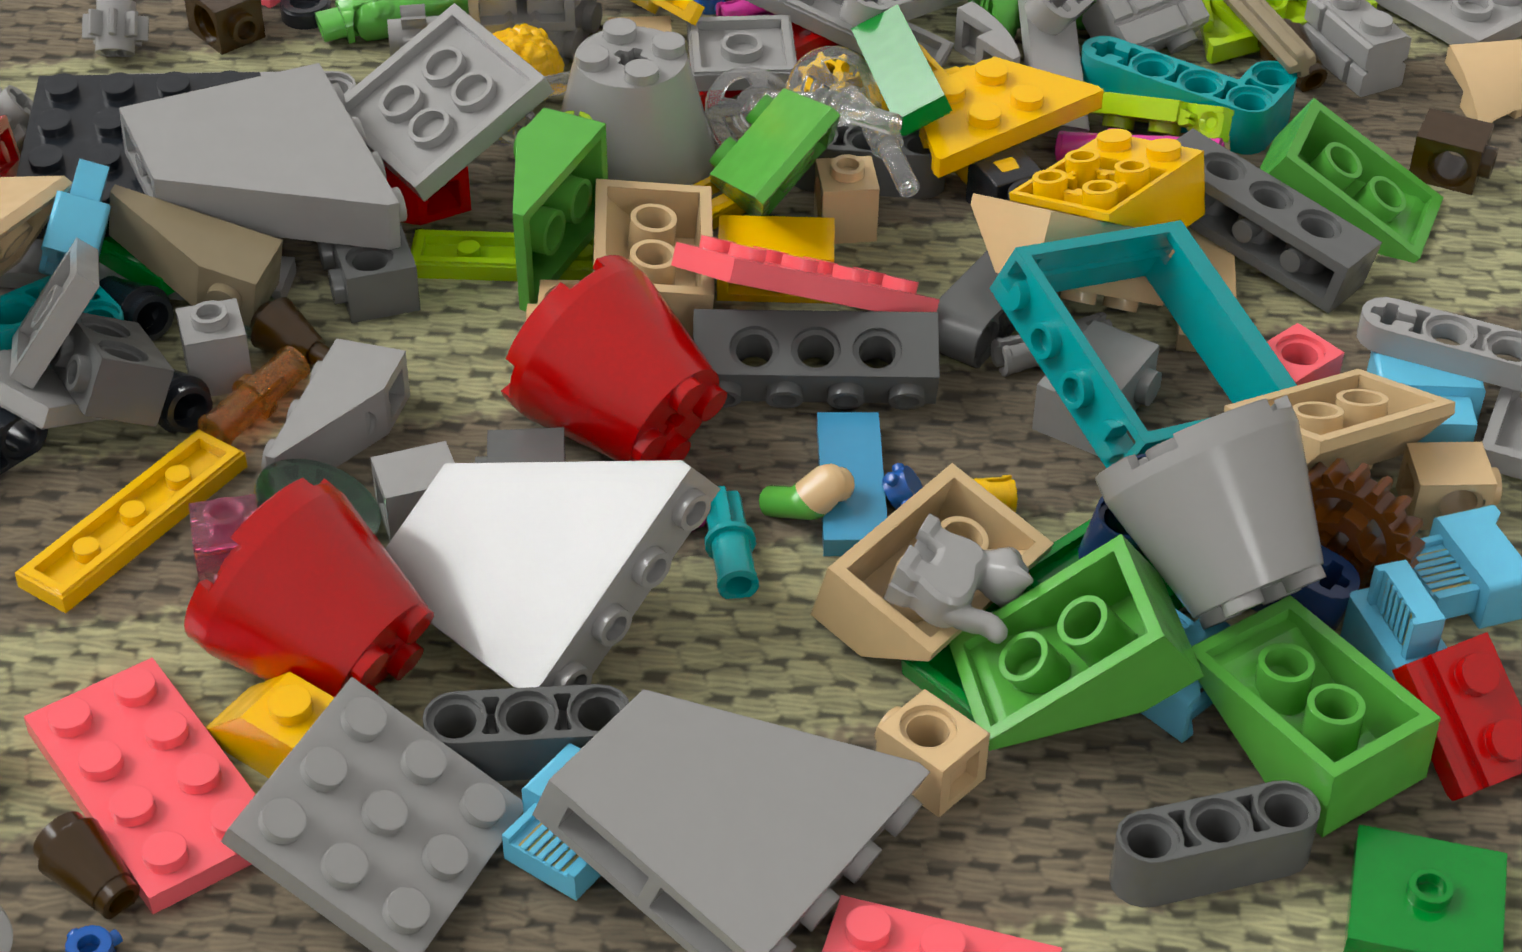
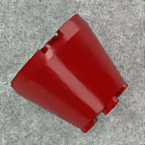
(613, 367)
(310, 596)

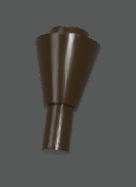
(282, 325)

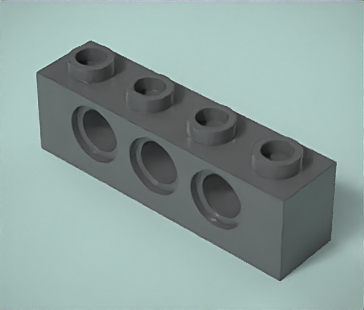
(1280, 229)
(840, 338)

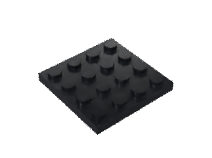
(82, 120)

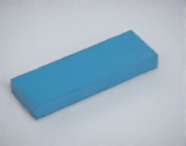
(853, 443)

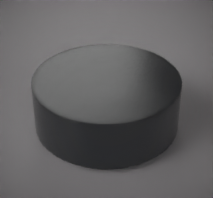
(301, 13)

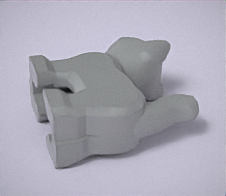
(944, 572)

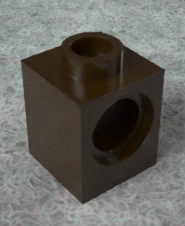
(226, 23)
(1459, 134)

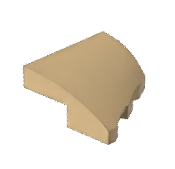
(1489, 78)

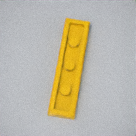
(130, 521)

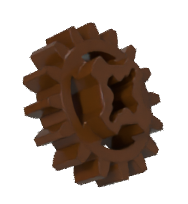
(1363, 518)

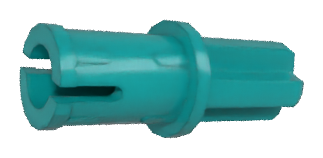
(731, 546)

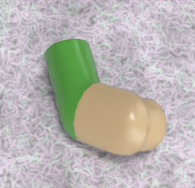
(810, 496)

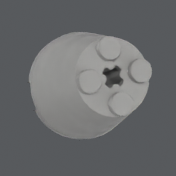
(648, 99)
(1223, 510)

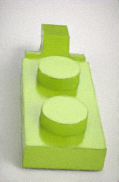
(1164, 115)

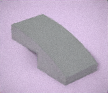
(982, 35)

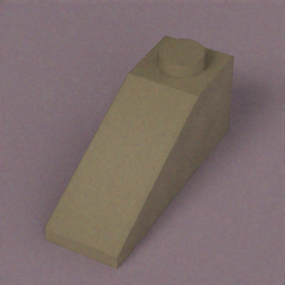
(197, 252)

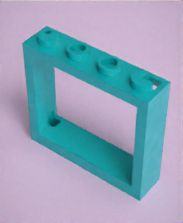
(1185, 284)

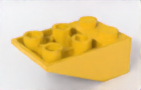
(1122, 181)

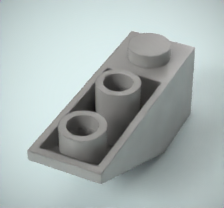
(346, 405)

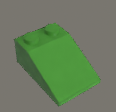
(774, 151)
(1354, 180)
(554, 195)
(1078, 650)
(1316, 711)

